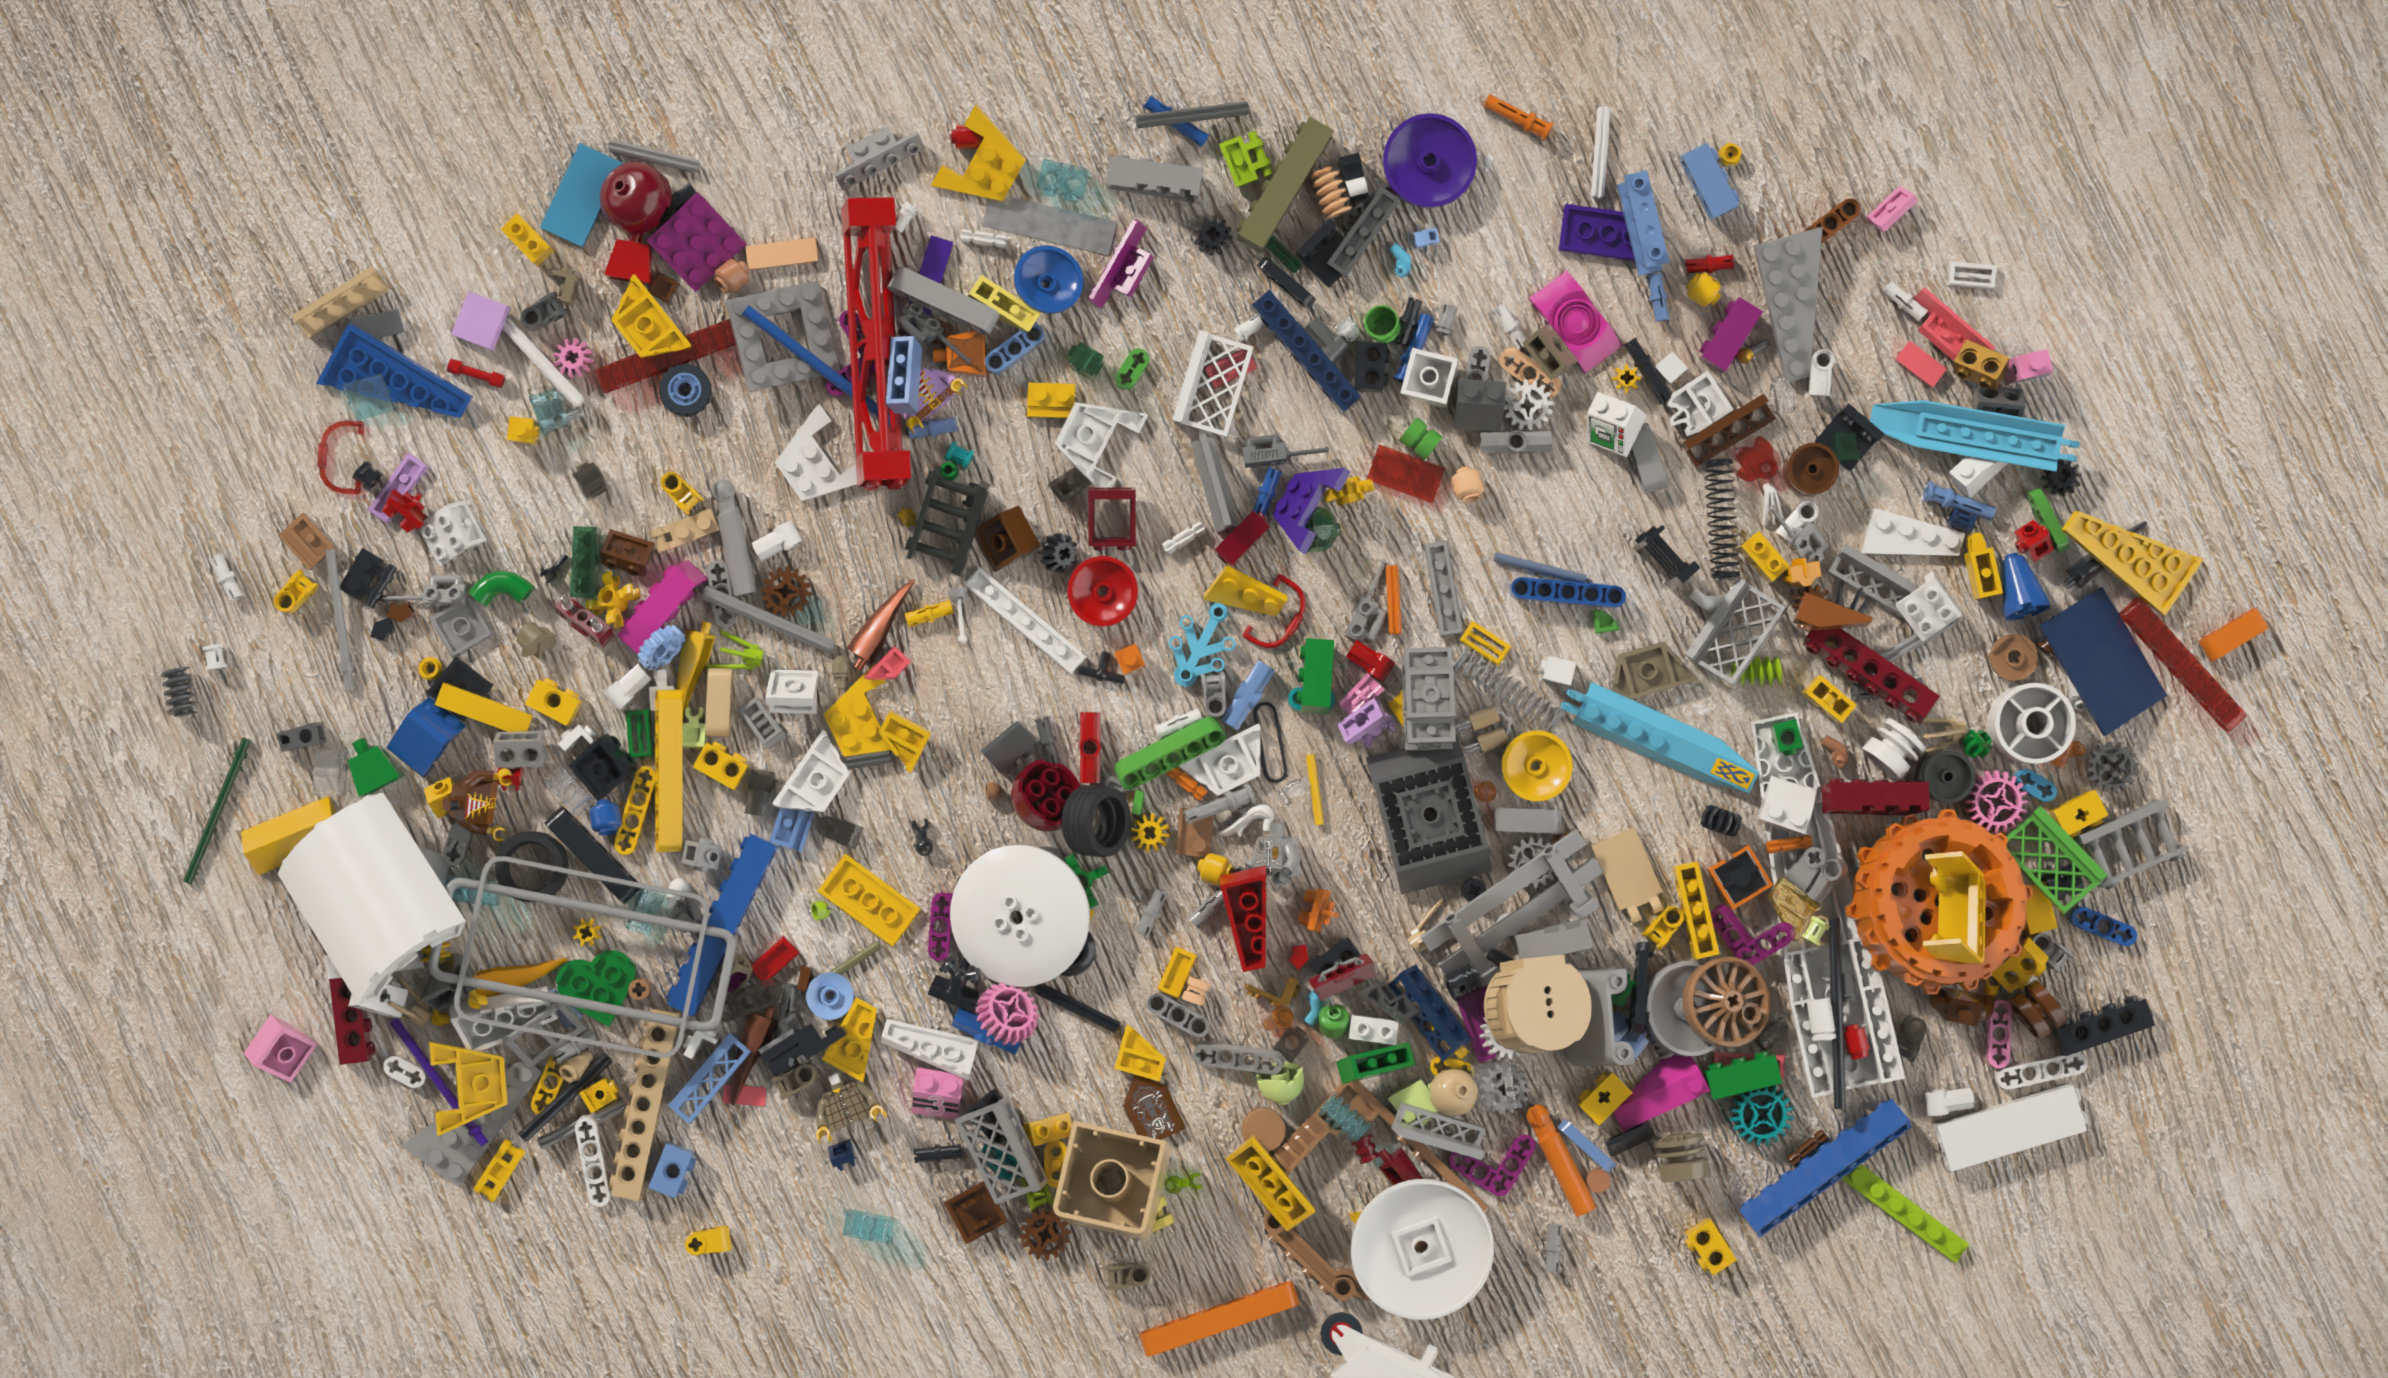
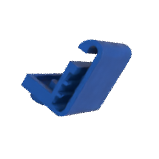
(424, 736)

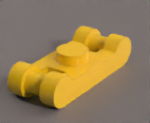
(499, 1170)

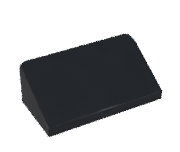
(1628, 1139)

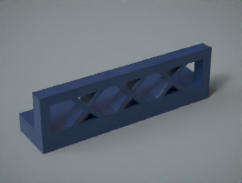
(1431, 1009)

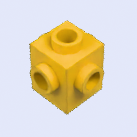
(435, 795)

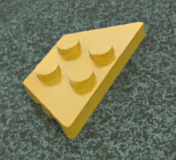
(646, 323)

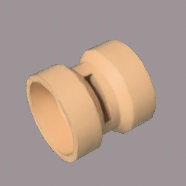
(1199, 986)

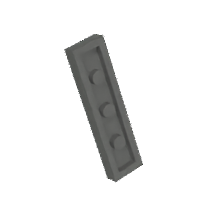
(1363, 232)

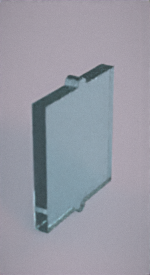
(368, 397)

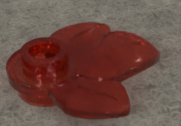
(1753, 458)

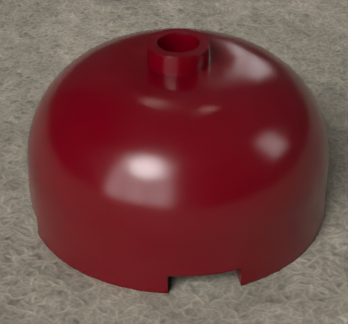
(635, 197)
(1041, 794)

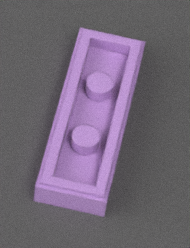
(403, 480)

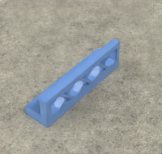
(704, 1072)

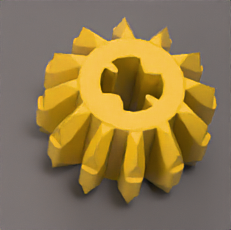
(1141, 833)

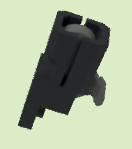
(797, 1041)

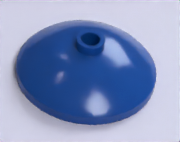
(1056, 269)

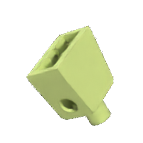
(1414, 1094)

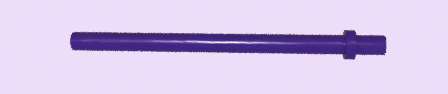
(474, 1130)

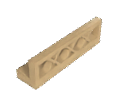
(341, 302)

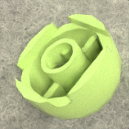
(1283, 1085)

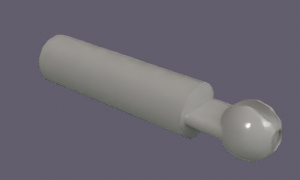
(734, 540)

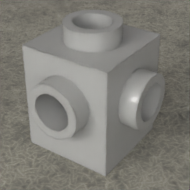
(702, 854)

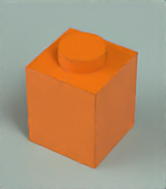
(1129, 659)

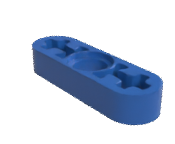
(2116, 938)

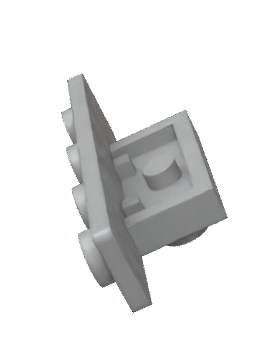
(876, 154)

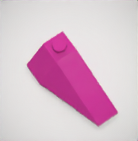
(1662, 1089)

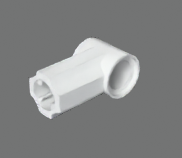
(1821, 376)
(1796, 520)
(782, 538)
(624, 690)
(1941, 1101)

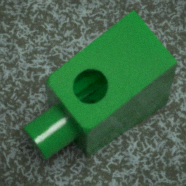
(372, 768)

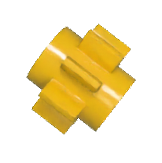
(1630, 374)
(593, 929)

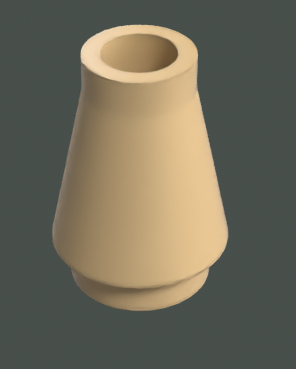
(573, 1068)

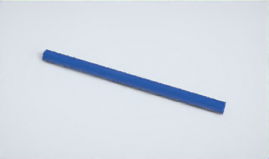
(806, 356)

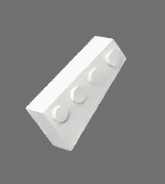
(499, 1008)

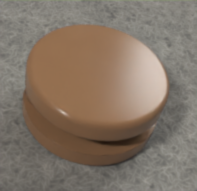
(1265, 1126)

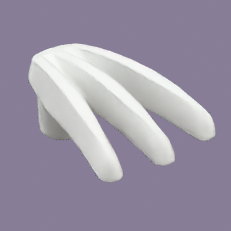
(1770, 498)

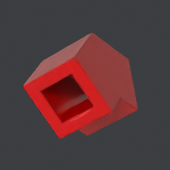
(1299, 956)

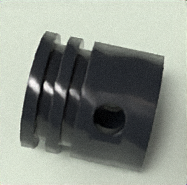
(1462, 982)

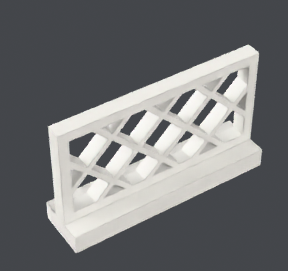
(1192, 380)

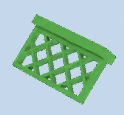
(2068, 847)

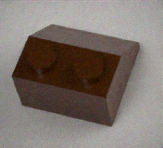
(1006, 538)

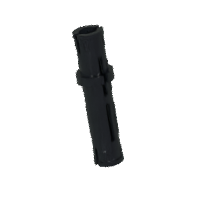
(1647, 370)

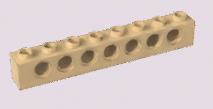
(634, 1188)

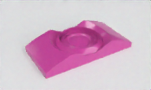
(1576, 321)

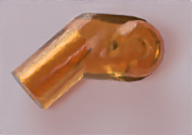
(2074, 749)

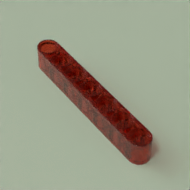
(635, 369)
(2182, 664)

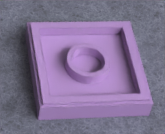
(480, 320)

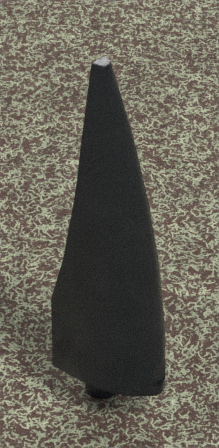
(2088, 567)

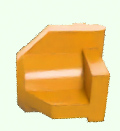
(1802, 573)

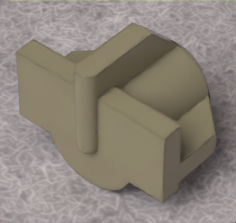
(535, 639)

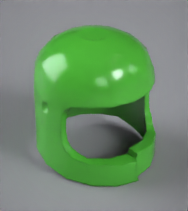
(1382, 324)

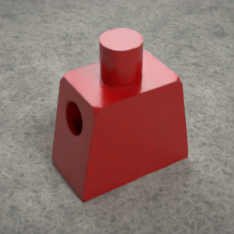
(629, 259)

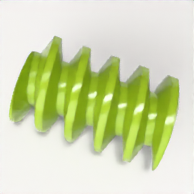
(1761, 670)

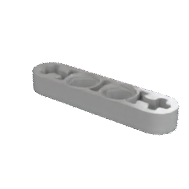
(1238, 1061)

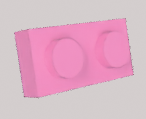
(1891, 209)

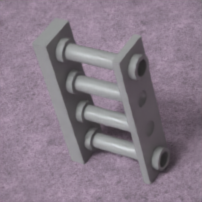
(2134, 820)

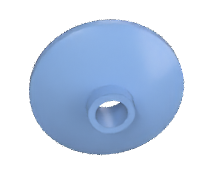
(834, 1007)

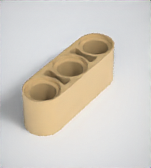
(719, 702)

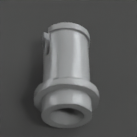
(1446, 320)

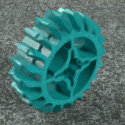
(1753, 1122)

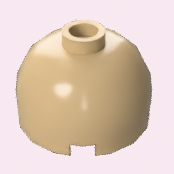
(1453, 1092)

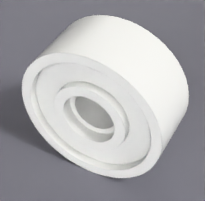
(2009, 729)

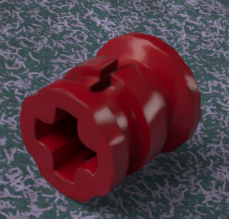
(1365, 1149)

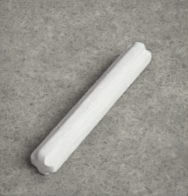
(1600, 152)

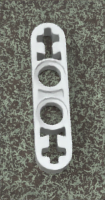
(2041, 1072)
(590, 1161)

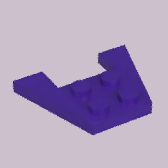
(1301, 500)

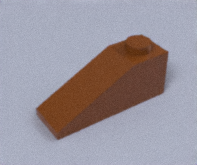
(1821, 614)

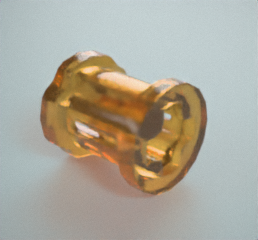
(1490, 786)

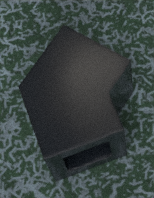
(382, 629)

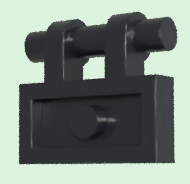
(361, 575)

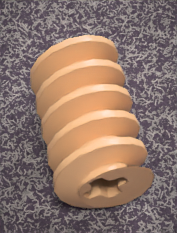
(1330, 191)

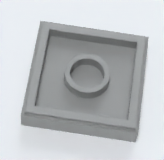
(461, 627)

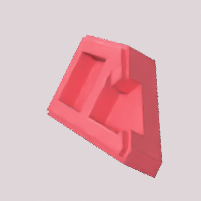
(889, 666)

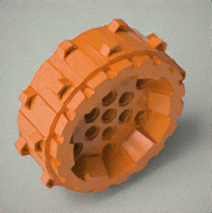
(1886, 917)

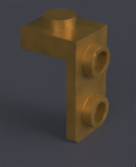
(1290, 991)

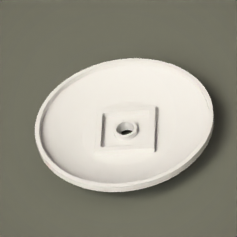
(1051, 907)
(1426, 1281)

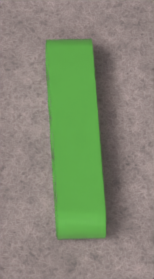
(1169, 752)

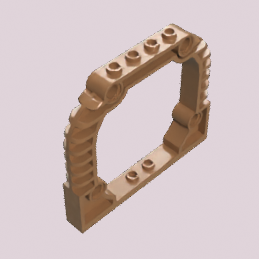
(1300, 1144)

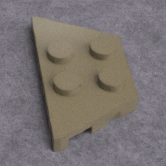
(1649, 671)

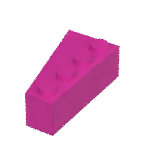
(662, 603)

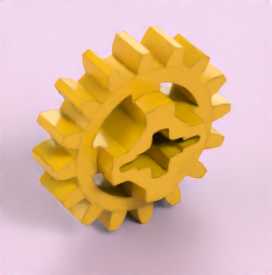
(1351, 492)

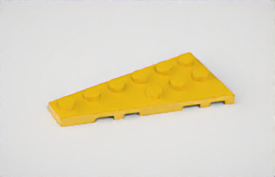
(2140, 563)

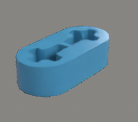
(2037, 780)

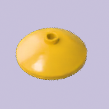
(1554, 767)

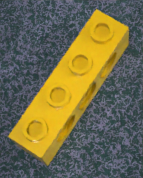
(1695, 910)

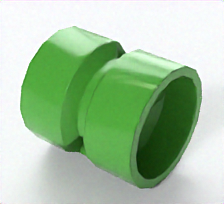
(1420, 438)

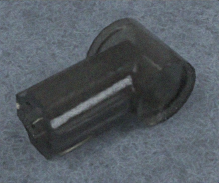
(760, 786)

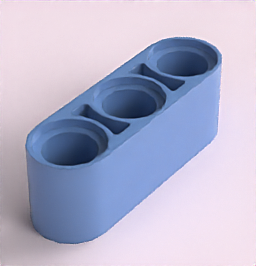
(1008, 359)

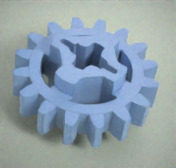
(661, 647)

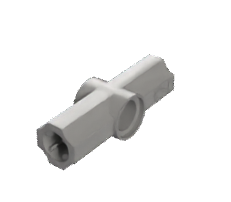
(1531, 442)

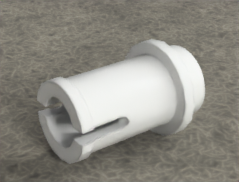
(904, 216)
(1248, 328)

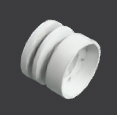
(1893, 749)

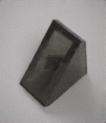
(1069, 485)

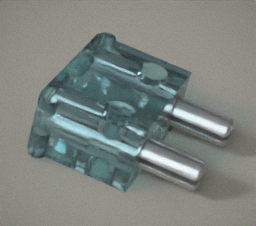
(549, 411)

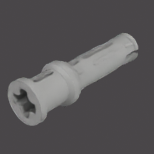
(1229, 801)

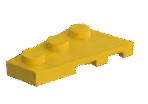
(852, 1051)

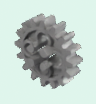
(1520, 858)

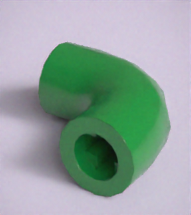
(501, 583)

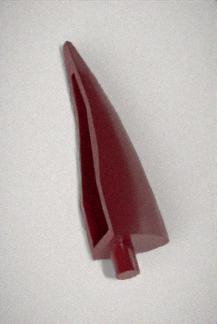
(1398, 1166)

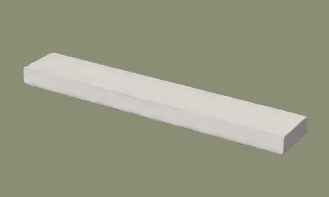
(1025, 620)

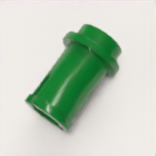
(953, 475)

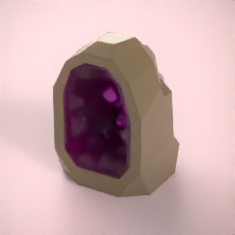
(740, 973)

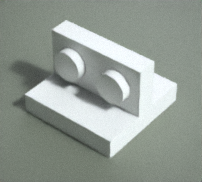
(792, 691)

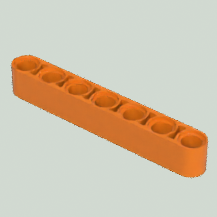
(1219, 1318)

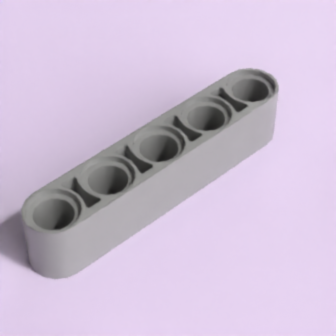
(943, 301)

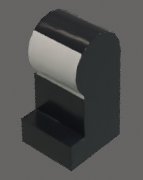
(1353, 176)

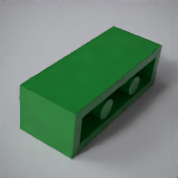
(1316, 676)
(1375, 1063)
(1742, 1075)

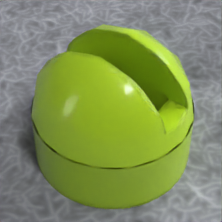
(819, 910)

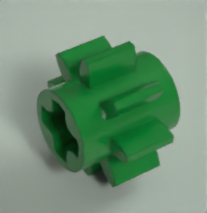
(1977, 744)

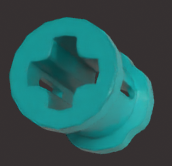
(959, 455)

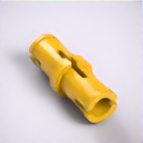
(929, 613)

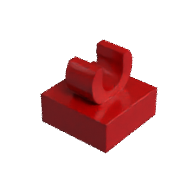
(516, 778)

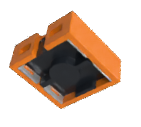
(1739, 877)

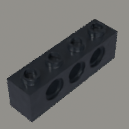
(2139, 1019)

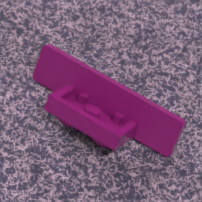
(1124, 268)

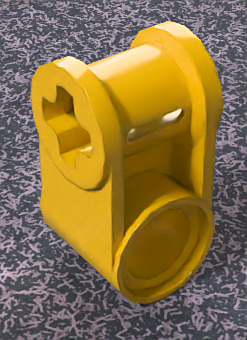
(681, 493)
(296, 591)
(1663, 927)
(713, 1241)

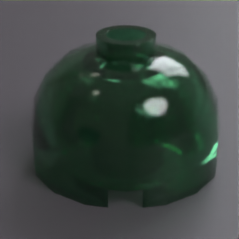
(1326, 529)

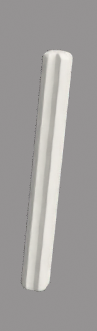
(542, 363)

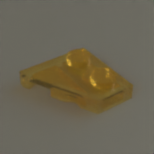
(1792, 905)

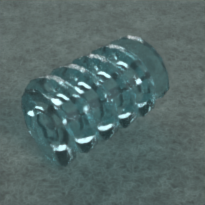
(1344, 1118)

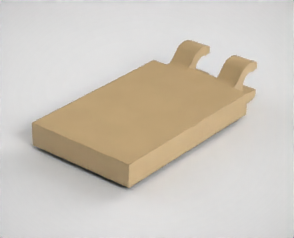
(1628, 873)

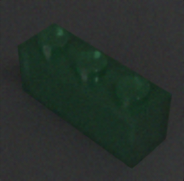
(585, 562)

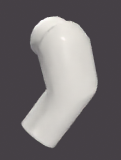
(1708, 603)

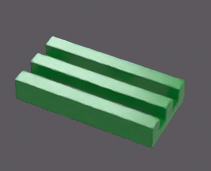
(638, 713)

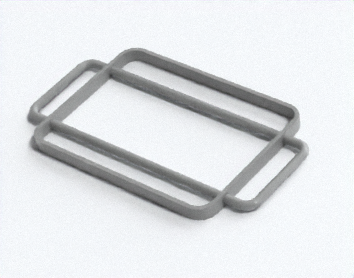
(684, 1023)

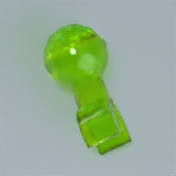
(1178, 1183)

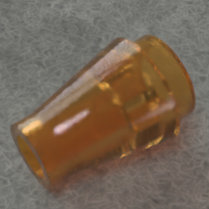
(1279, 1018)

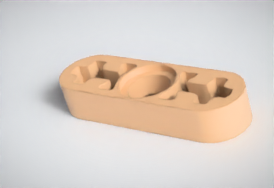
(1528, 362)

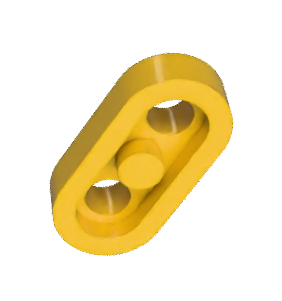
(1052, 1162)

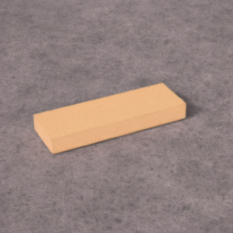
(782, 254)

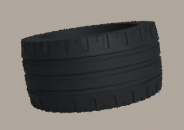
(1078, 821)
(557, 851)

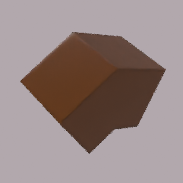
(400, 613)

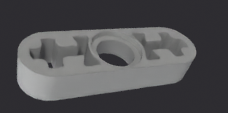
(1472, 362)
(713, 577)

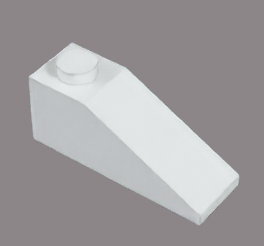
(1974, 473)

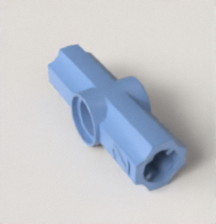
(1247, 695)

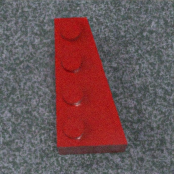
(1246, 909)

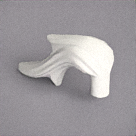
(1247, 816)

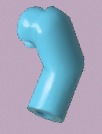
(1403, 262)
(1316, 1006)

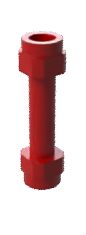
(495, 379)

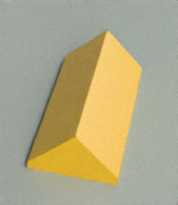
(273, 840)
(1270, 1183)

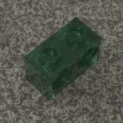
(1085, 360)

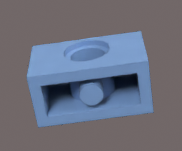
(662, 1180)

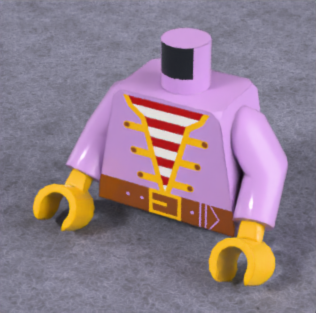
(934, 391)

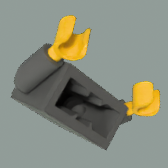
(442, 994)

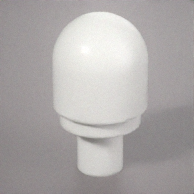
(677, 884)

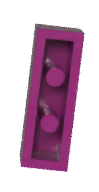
(1729, 334)

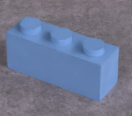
(1709, 181)
(904, 375)

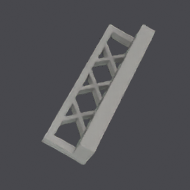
(1876, 573)
(1437, 1139)

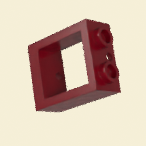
(1102, 543)

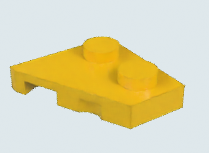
(905, 738)
(1139, 1056)

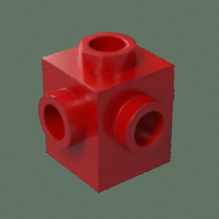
(2033, 540)

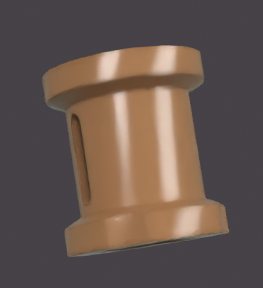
(644, 983)

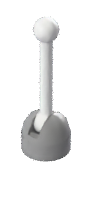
(958, 596)

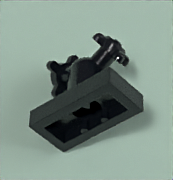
(955, 989)

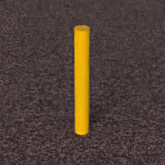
(1315, 790)

